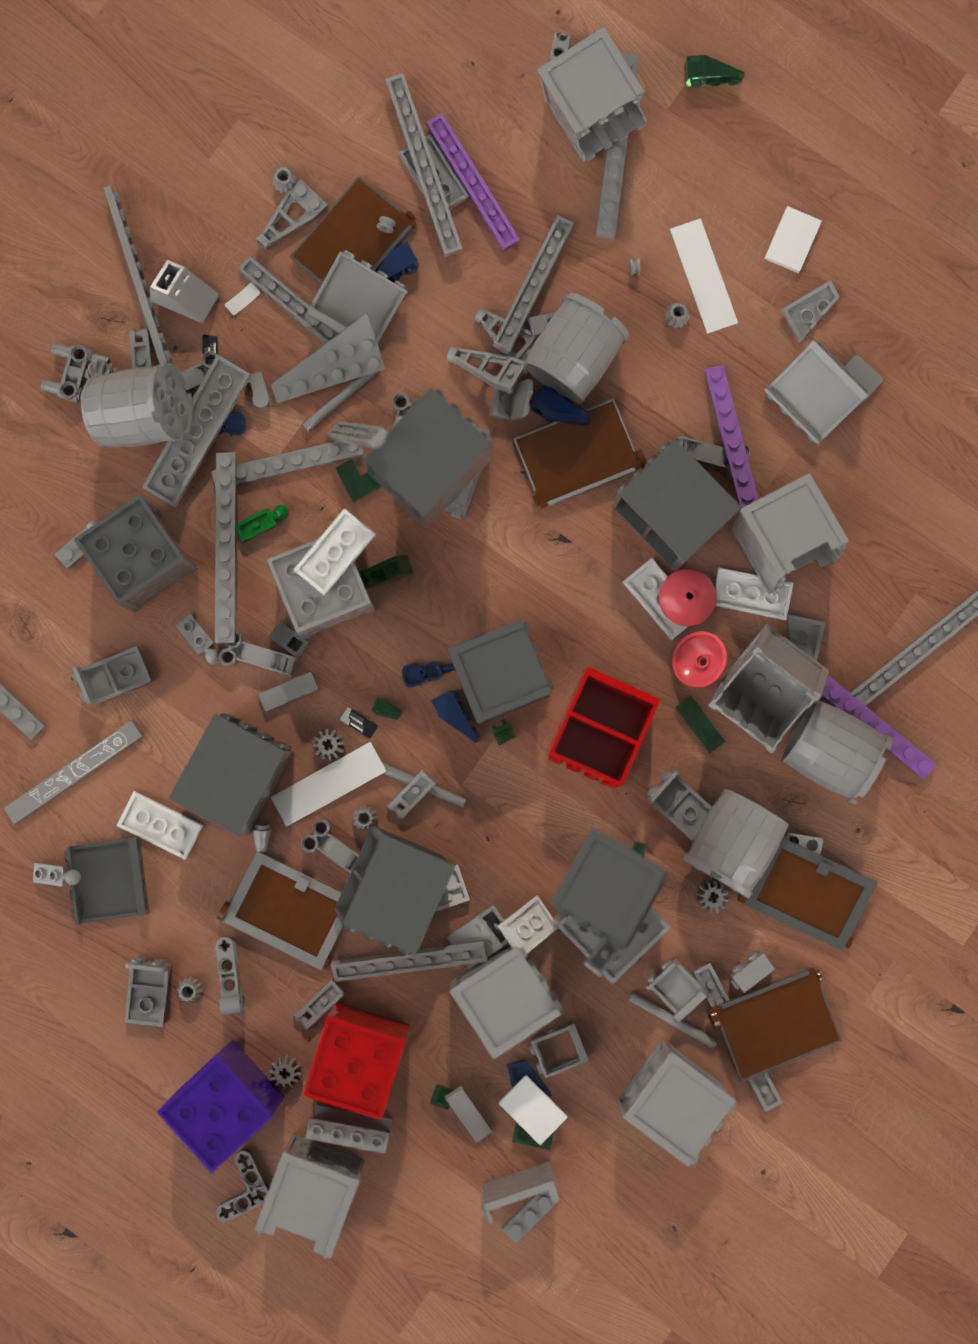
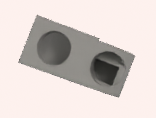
(559, 45)
(261, 396)
(809, 842)

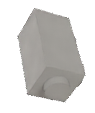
(751, 972)

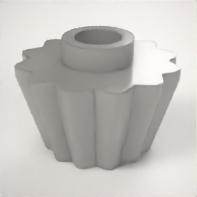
(284, 173)
(677, 321)
(358, 814)
(185, 995)

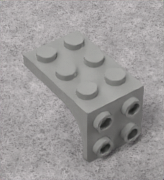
(112, 676)
(679, 803)
(147, 991)

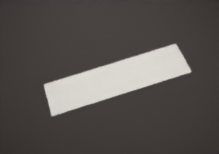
(704, 276)
(328, 784)

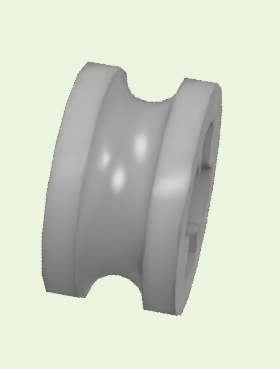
(386, 224)
(634, 266)

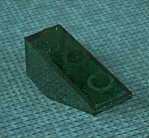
(708, 71)
(386, 571)

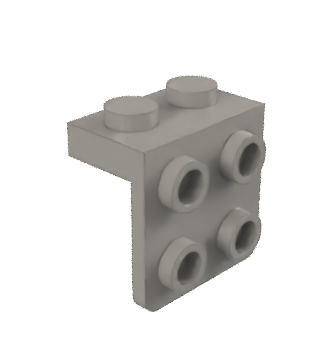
(864, 374)
(513, 405)

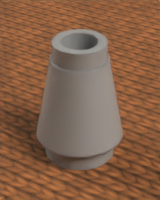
(261, 836)

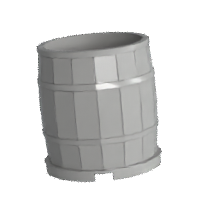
(575, 348)
(137, 406)
(836, 750)
(736, 842)

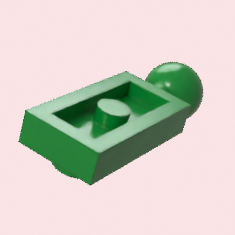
(260, 522)

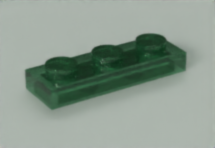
(700, 724)

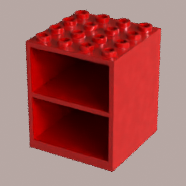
(602, 728)
(356, 1060)

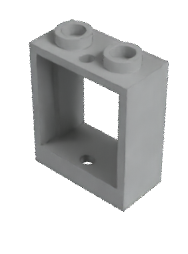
(541, 1066)

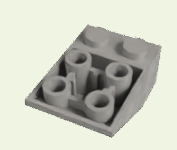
(182, 292)
(481, 928)

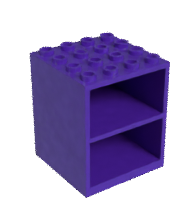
(221, 1106)

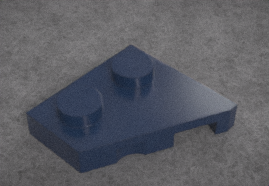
(519, 1069)

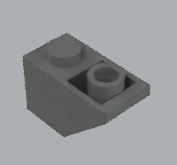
(289, 640)

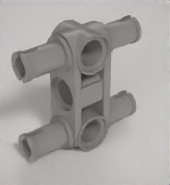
(74, 371)

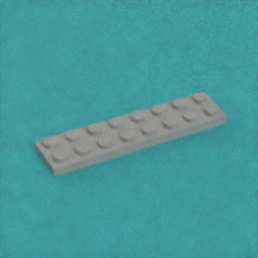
(210, 410)

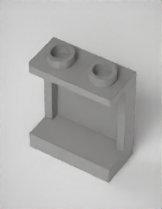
(677, 988)

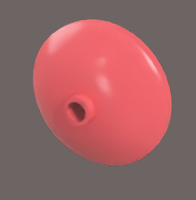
(679, 608)
(692, 652)

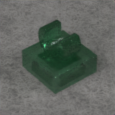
(503, 733)
(438, 1096)

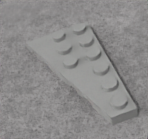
(339, 360)

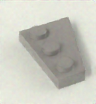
(807, 310)
(806, 634)

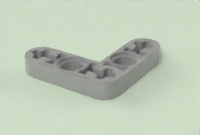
(252, 1186)

